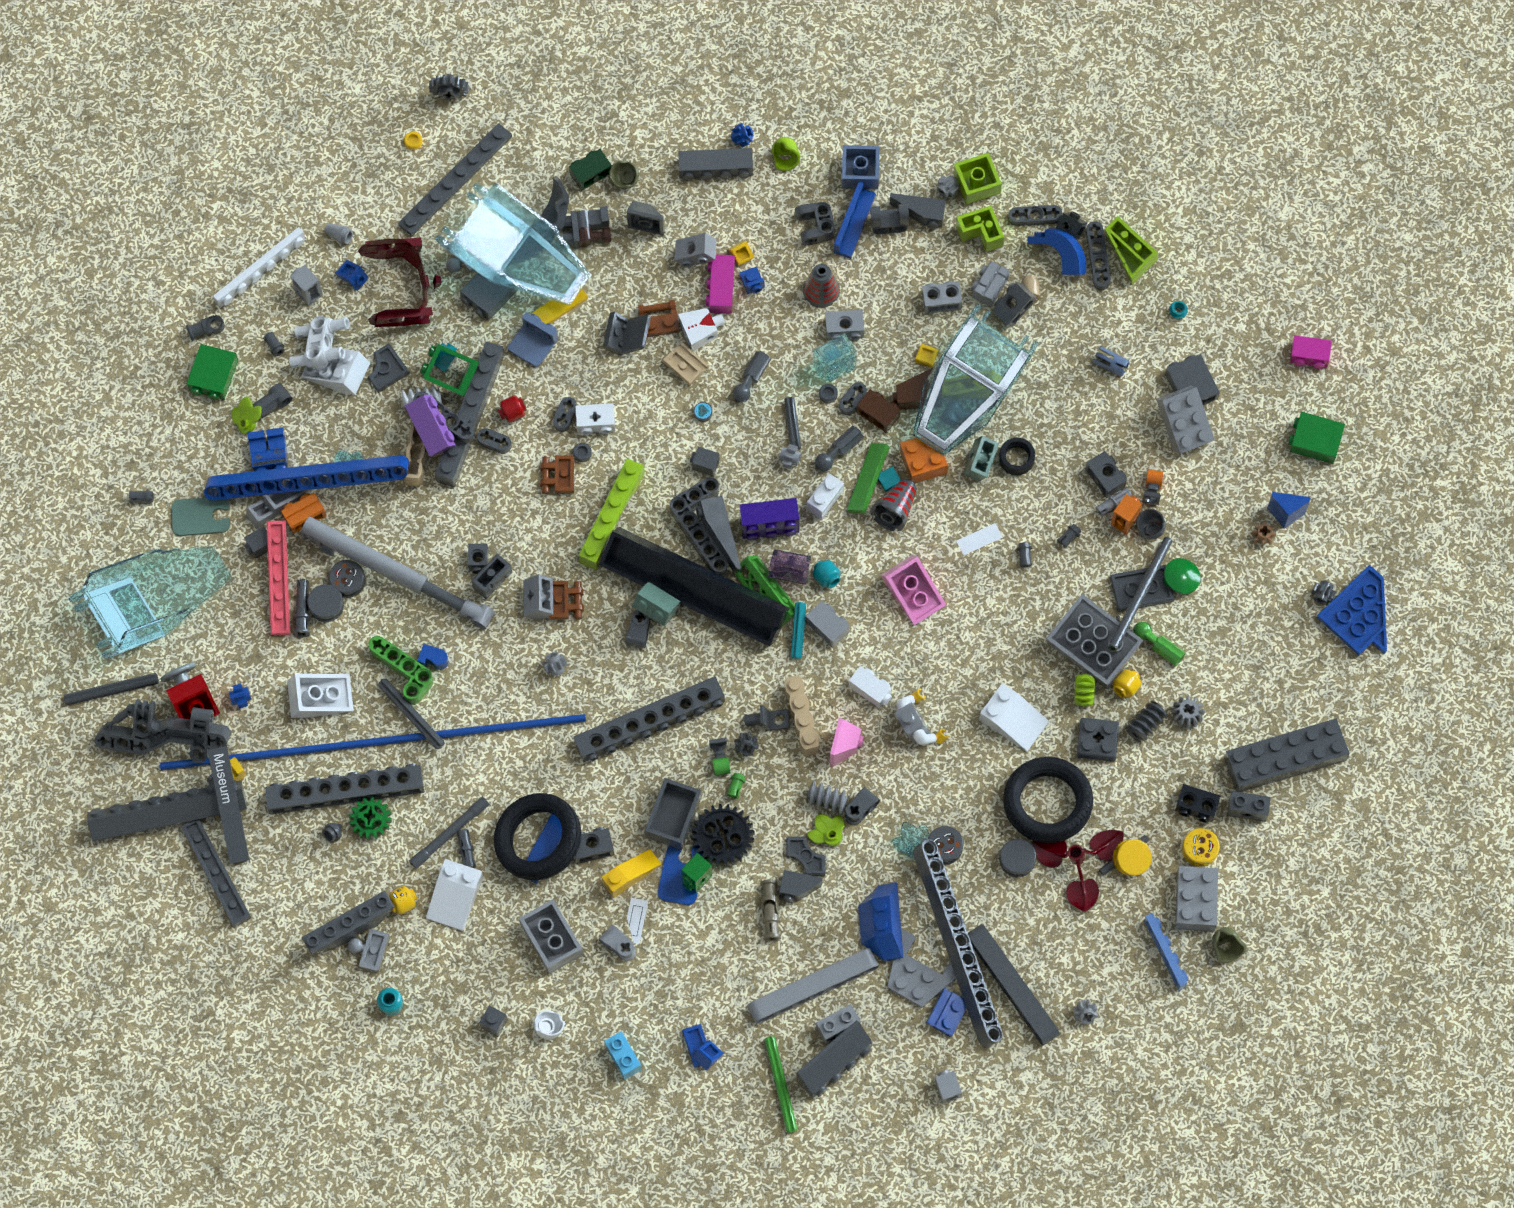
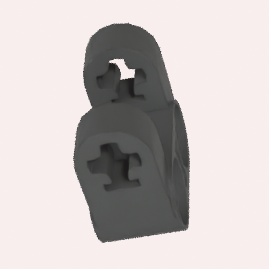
(811, 211)
(889, 220)

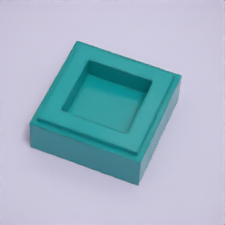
(888, 478)

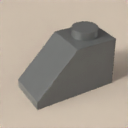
(798, 885)

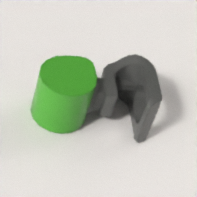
(720, 762)

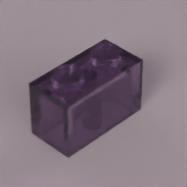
(789, 566)

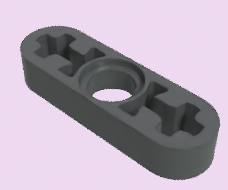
(1040, 209)

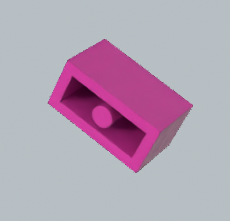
(1310, 352)

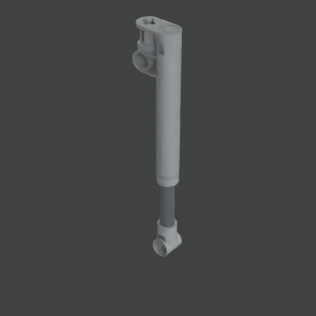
(331, 540)

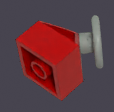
(189, 692)

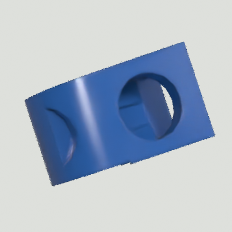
(433, 656)

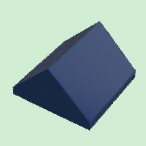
(1287, 507)

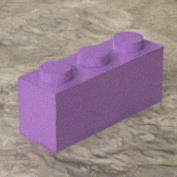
(430, 425)

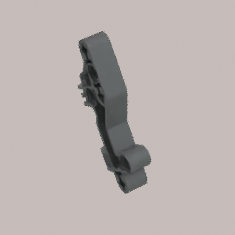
(198, 732)

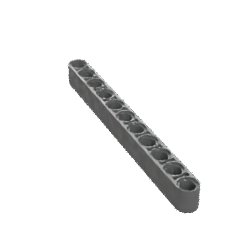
(956, 952)

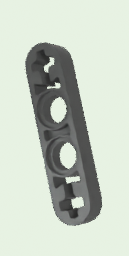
(1098, 255)
(447, 413)

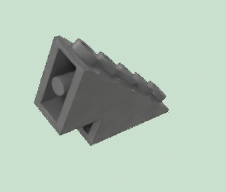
(348, 925)

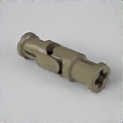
(770, 911)

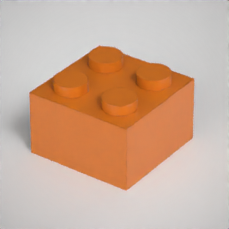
(922, 460)

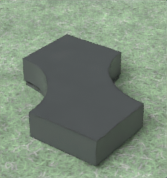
(812, 862)

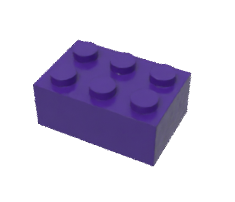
(769, 518)

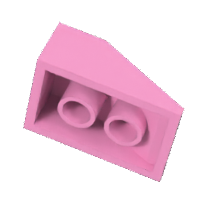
(913, 589)

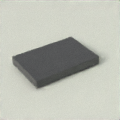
(1127, 583)

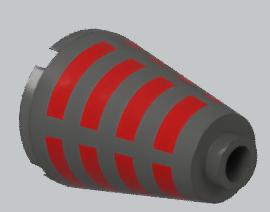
(821, 287)
(894, 507)

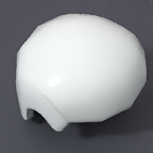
(548, 1025)

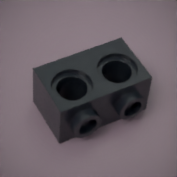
(1199, 798)

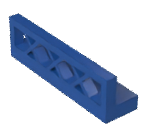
(854, 221)

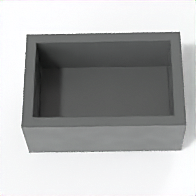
(673, 813)

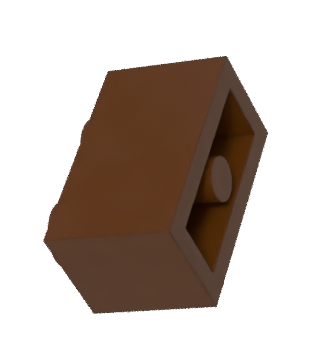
(878, 410)

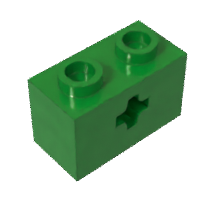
(696, 873)

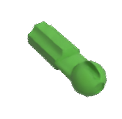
(1160, 644)

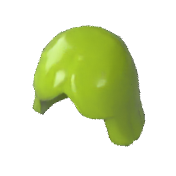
(785, 146)

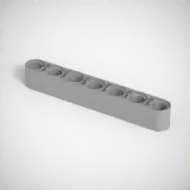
(812, 986)

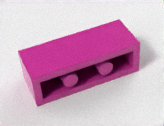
(721, 284)

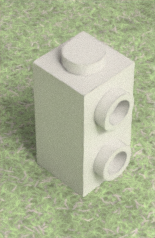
(870, 687)

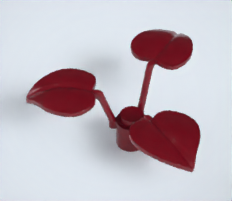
(1081, 893)

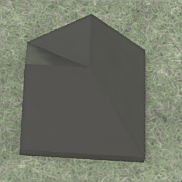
(645, 218)

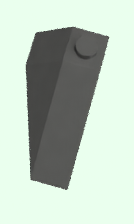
(716, 522)

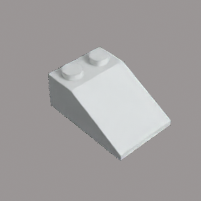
(319, 695)
(1013, 717)
(454, 894)

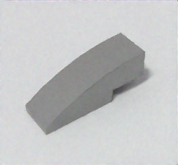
(270, 507)

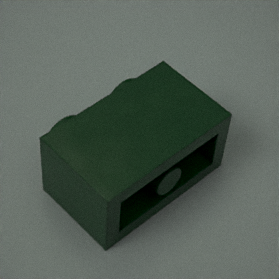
(590, 169)

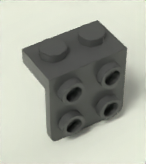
(626, 334)

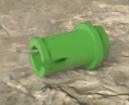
(736, 785)

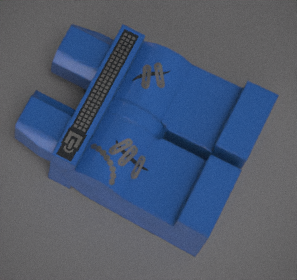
(262, 457)

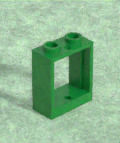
(466, 377)

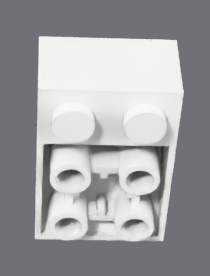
(340, 374)

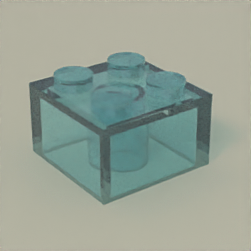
(834, 358)

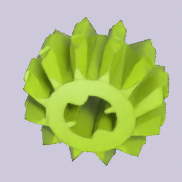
(1084, 690)

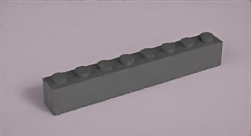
(471, 411)
(157, 812)

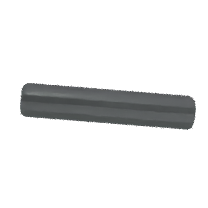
(792, 421)

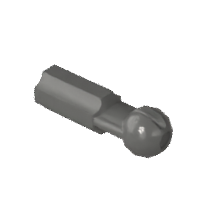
(752, 374)
(840, 447)

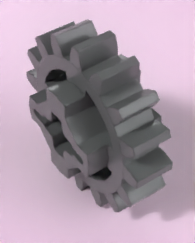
(448, 87)

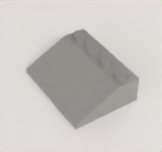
(1085, 638)

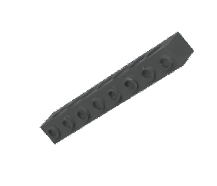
(654, 710)
(337, 797)

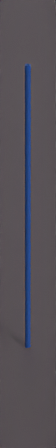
(383, 740)

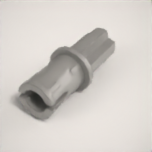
(1112, 502)

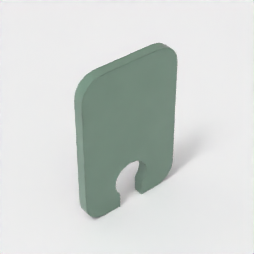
(196, 517)

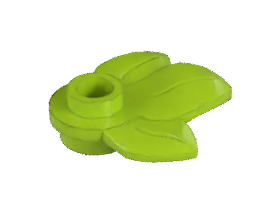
(246, 415)
(825, 828)

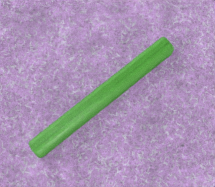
(780, 1084)

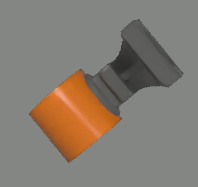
(1153, 482)

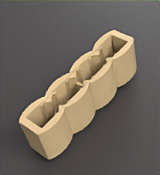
(417, 459)
(802, 717)

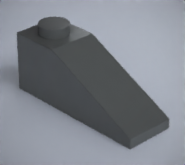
(923, 210)

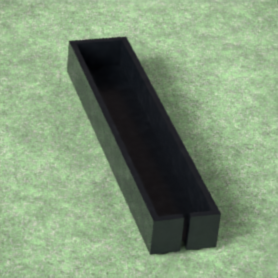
(695, 586)

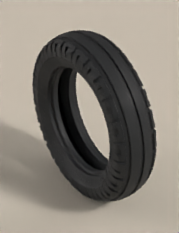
(1040, 831)
(559, 858)

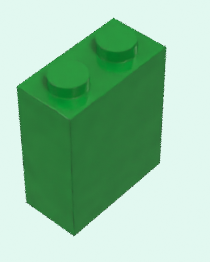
(212, 372)
(1316, 437)

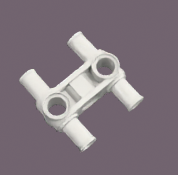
(319, 342)

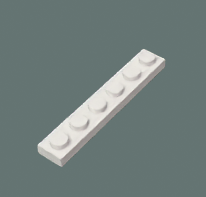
(263, 264)

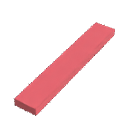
(278, 578)

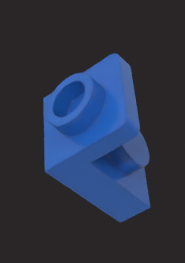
(352, 274)
(752, 280)

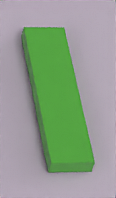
(868, 478)

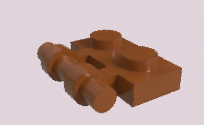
(564, 474)
(561, 600)

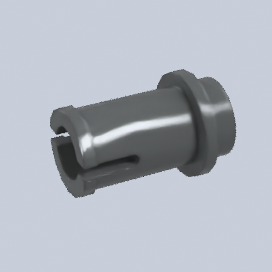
(275, 346)
(141, 496)
(1072, 532)
(1025, 554)

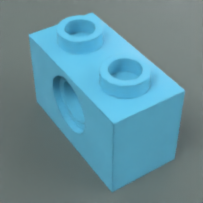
(622, 1055)

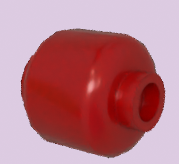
(512, 408)

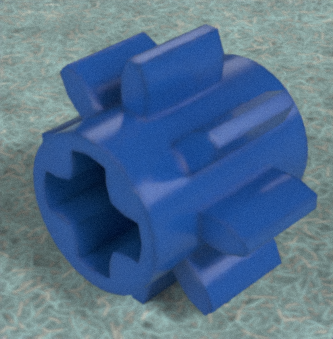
(742, 135)
(240, 695)

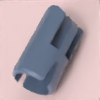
(1113, 367)

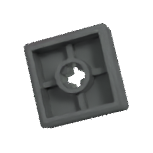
(1087, 745)

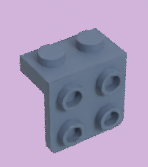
(533, 340)

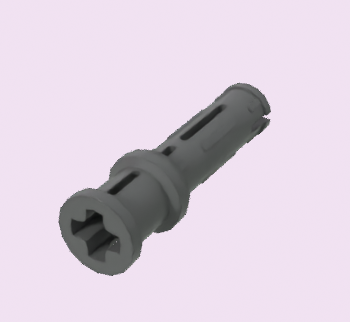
(301, 616)

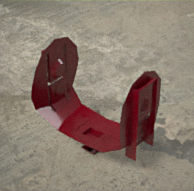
(410, 250)

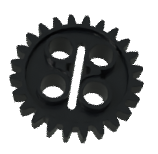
(739, 829)

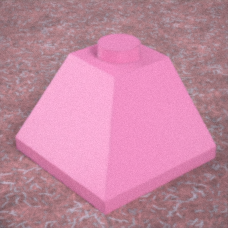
(845, 742)

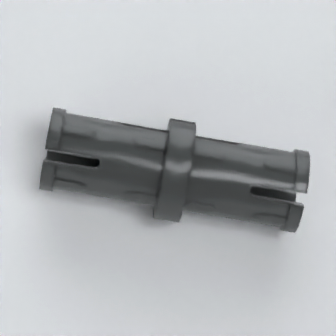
(466, 849)

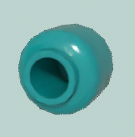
(826, 574)
(390, 1001)

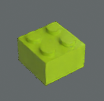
(977, 178)

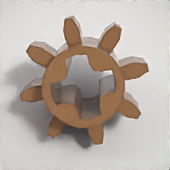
(1259, 535)

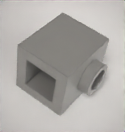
(948, 1086)

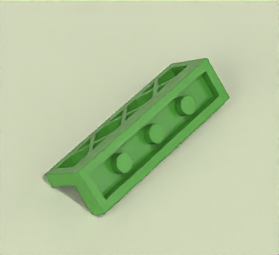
(768, 586)

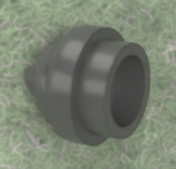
(332, 832)

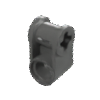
(638, 632)
(863, 804)

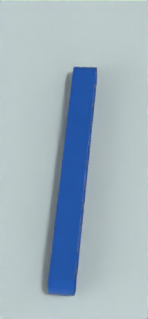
(314, 478)

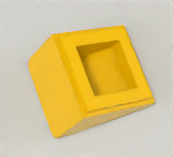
(741, 252)

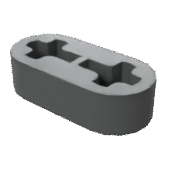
(849, 396)
(569, 415)
(492, 444)

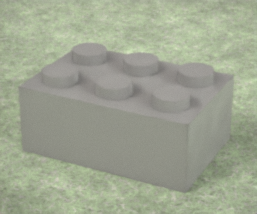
(1185, 419)
(1196, 898)
(551, 936)

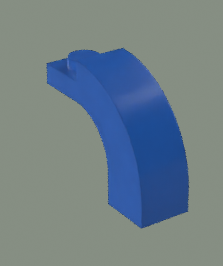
(1068, 247)

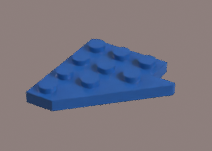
(1359, 613)

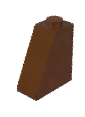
(910, 391)

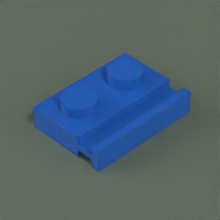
(947, 1012)

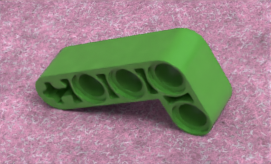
(398, 666)

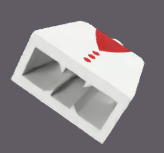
(699, 327)

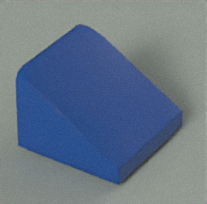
(707, 1055)

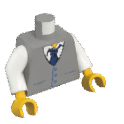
(913, 722)

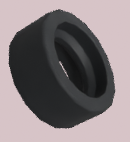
(1017, 442)

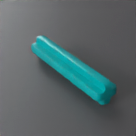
(798, 630)

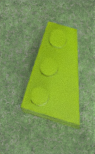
(1131, 249)

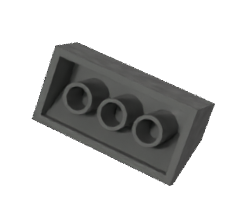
(834, 1060)

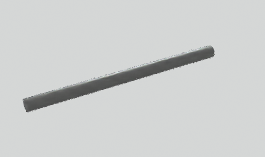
(1140, 594)

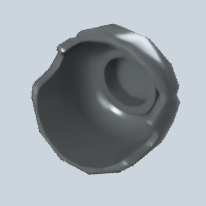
(1150, 524)

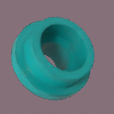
(1181, 305)

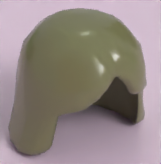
(1236, 949)

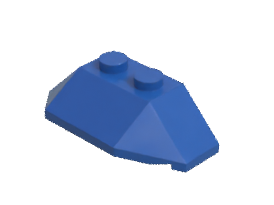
(881, 922)

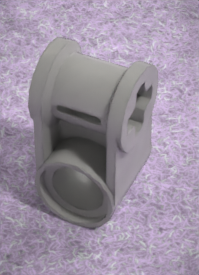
(616, 941)

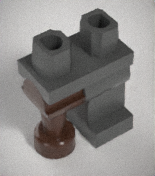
(583, 223)

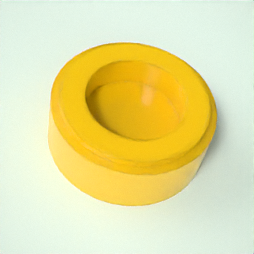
(413, 140)

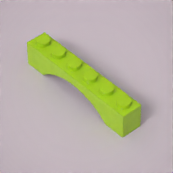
(619, 496)

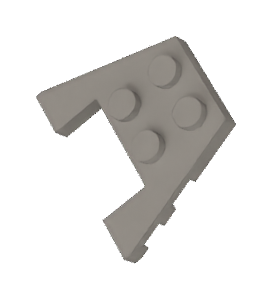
(915, 980)

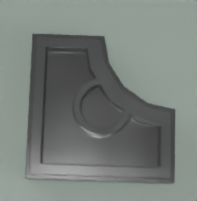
(388, 368)

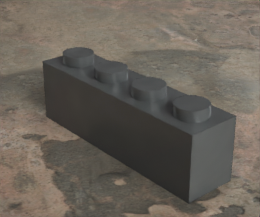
(715, 163)

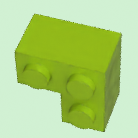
(981, 224)

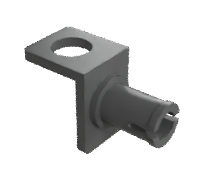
(767, 719)

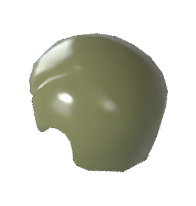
(624, 174)

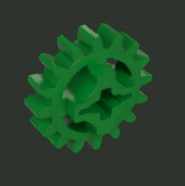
(378, 819)

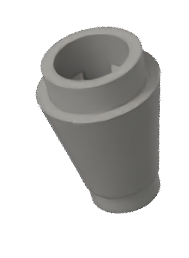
(340, 233)

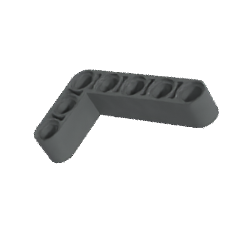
(697, 527)

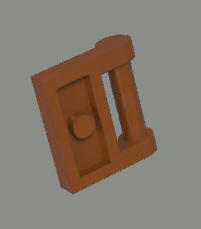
(662, 323)

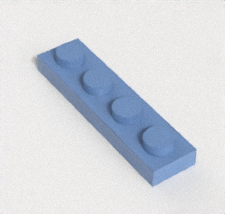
(1170, 959)

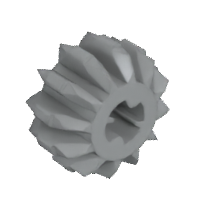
(1187, 718)

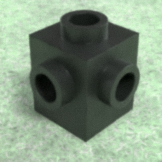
(1072, 224)

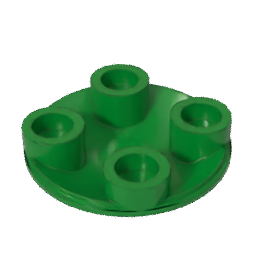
(1182, 576)

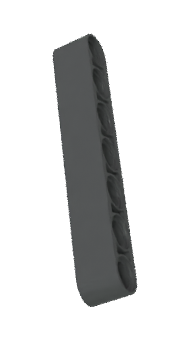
(1013, 985)

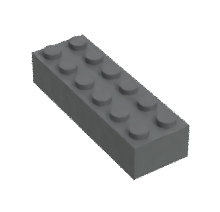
(1286, 755)

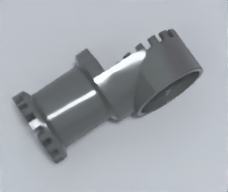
(204, 327)

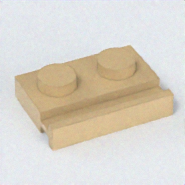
(685, 363)

